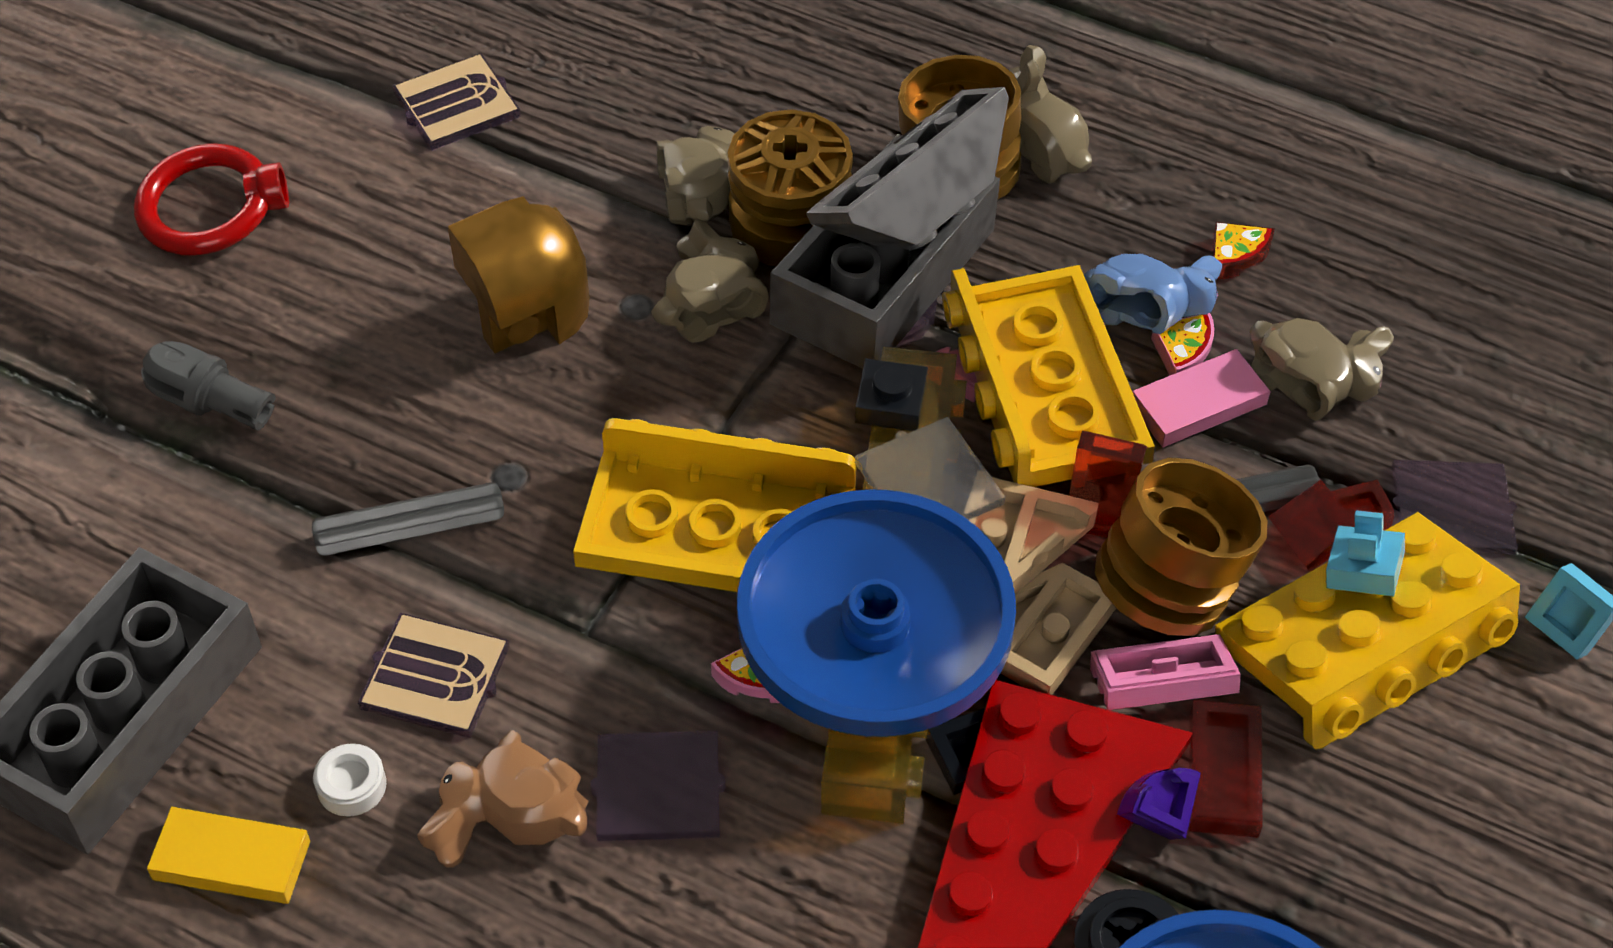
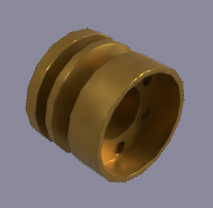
(941, 79)
(778, 173)
(1180, 546)

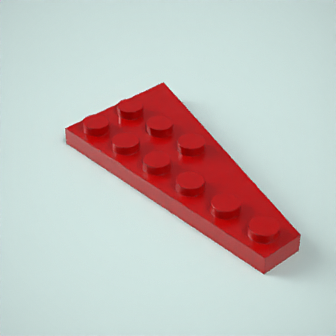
(1039, 816)

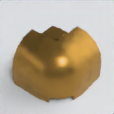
(523, 271)

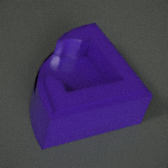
(1162, 801)

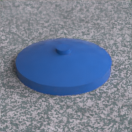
(876, 612)

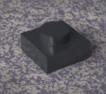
(891, 395)

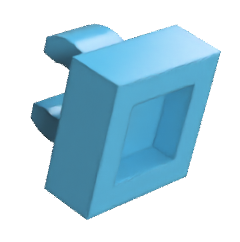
(1366, 556)
(1573, 611)

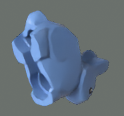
(1152, 293)

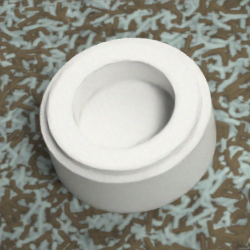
(349, 779)

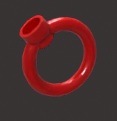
(263, 188)

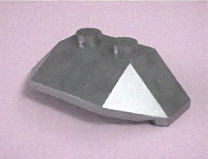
(922, 175)

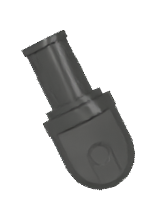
(203, 384)

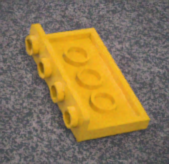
(1042, 370)
(695, 500)
(1359, 653)

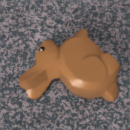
(513, 791)

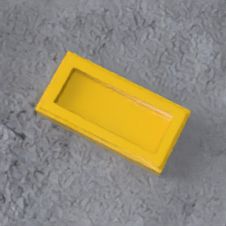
(229, 855)

